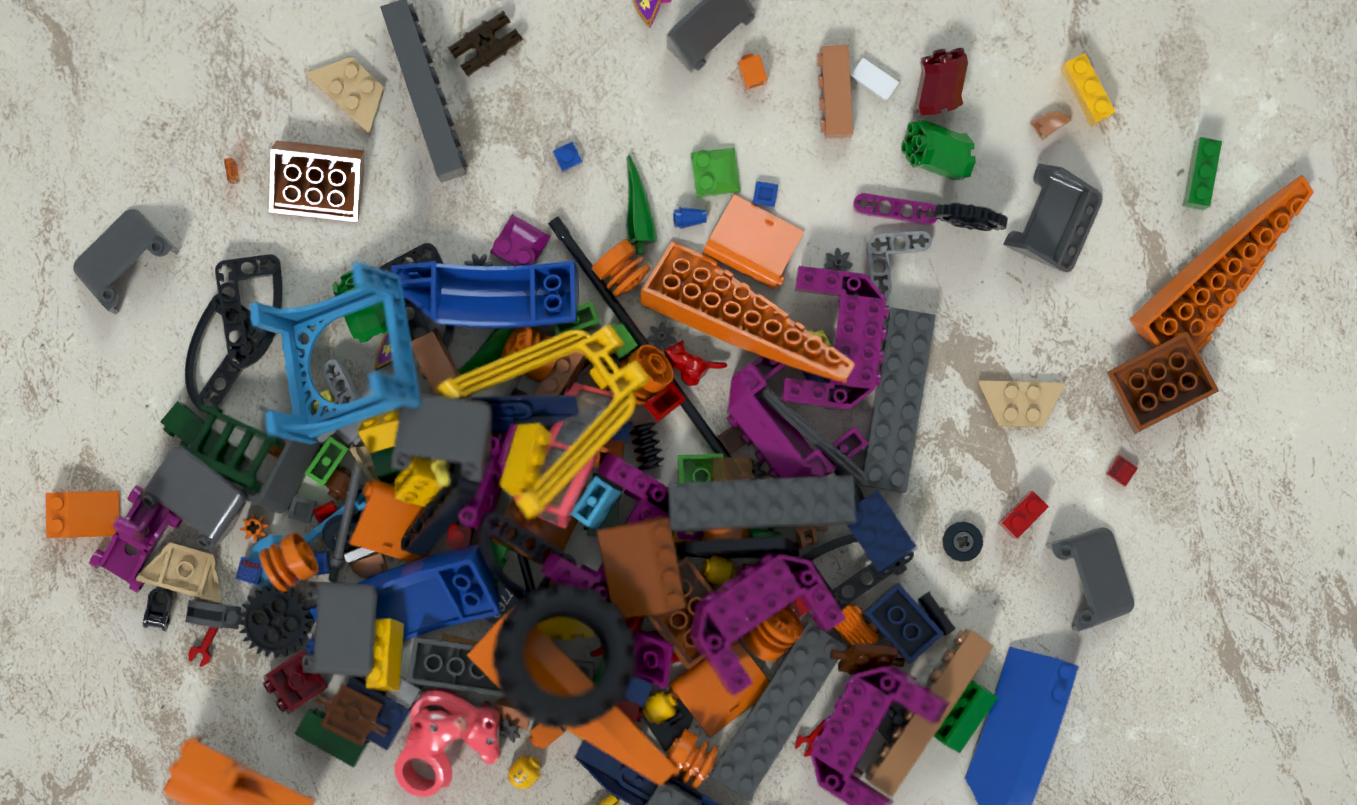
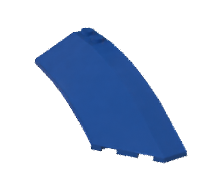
(492, 293)
(435, 592)
(1020, 728)

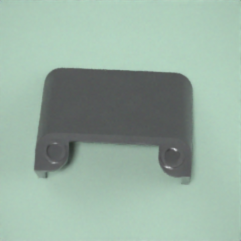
(705, 28)
(1058, 219)
(117, 252)
(445, 431)
(195, 496)
(1100, 576)
(342, 628)

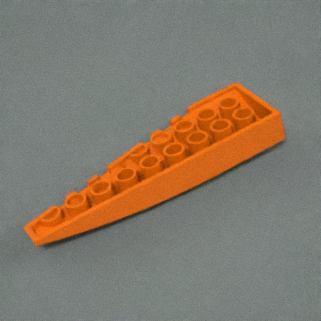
(1213, 280)

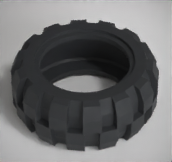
(597, 614)

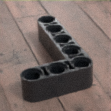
(440, 512)

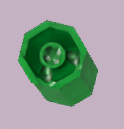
(938, 150)
(367, 321)

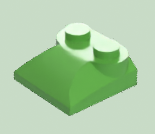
(715, 172)
(695, 467)

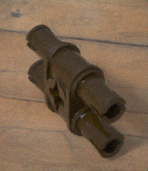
(486, 31)

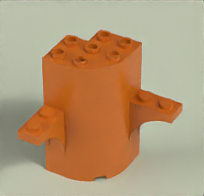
(212, 778)

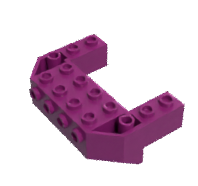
(857, 338)
(771, 434)
(652, 501)
(749, 601)
(855, 723)

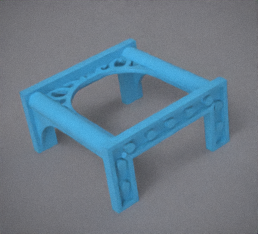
(387, 391)

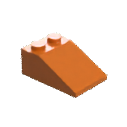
(81, 514)

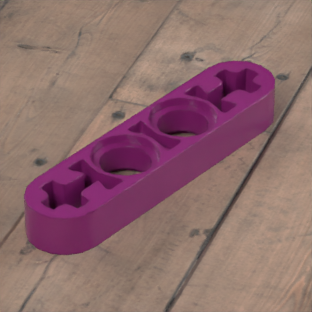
(896, 205)

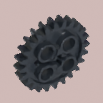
(971, 217)
(258, 632)

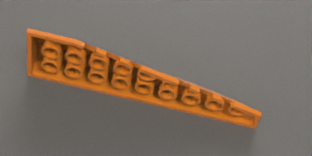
(714, 302)
(560, 676)

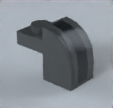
(213, 614)

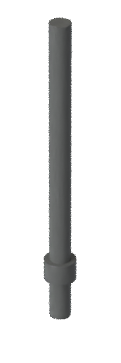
(337, 558)

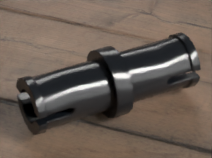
(936, 613)

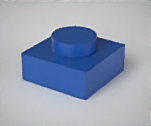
(567, 156)

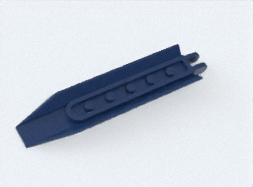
(528, 409)
(624, 781)

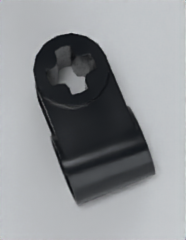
(158, 610)

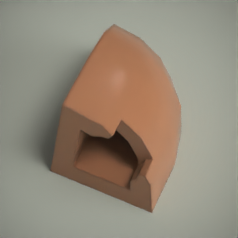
(1049, 123)
(369, 566)
(508, 712)

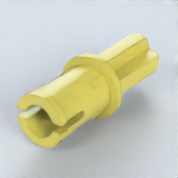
(441, 468)

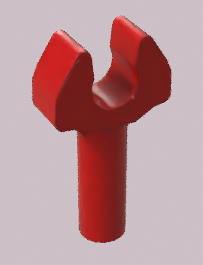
(203, 648)
(809, 739)

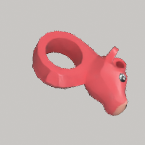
(483, 722)
(427, 740)

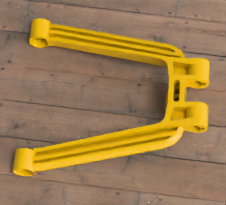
(605, 374)

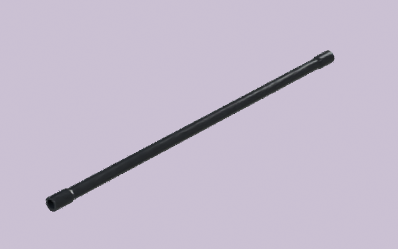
(564, 235)

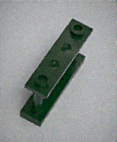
(229, 470)

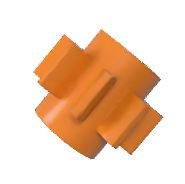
(248, 523)

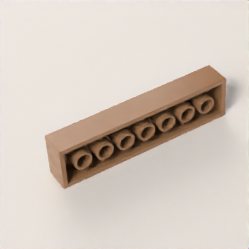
(916, 732)

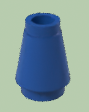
(688, 217)

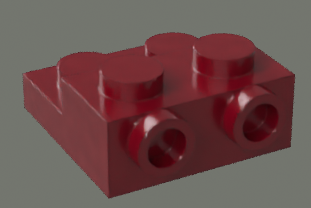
(293, 685)

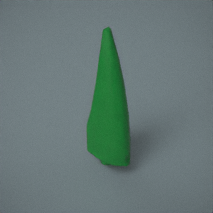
(639, 218)
(489, 351)

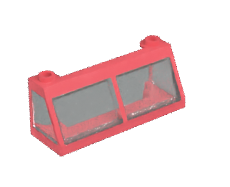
(565, 433)

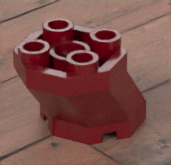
(941, 81)

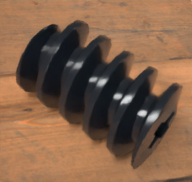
(646, 446)

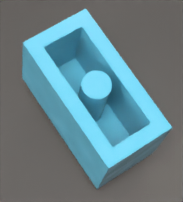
(596, 503)

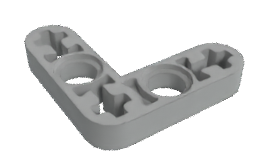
(883, 255)
(347, 395)

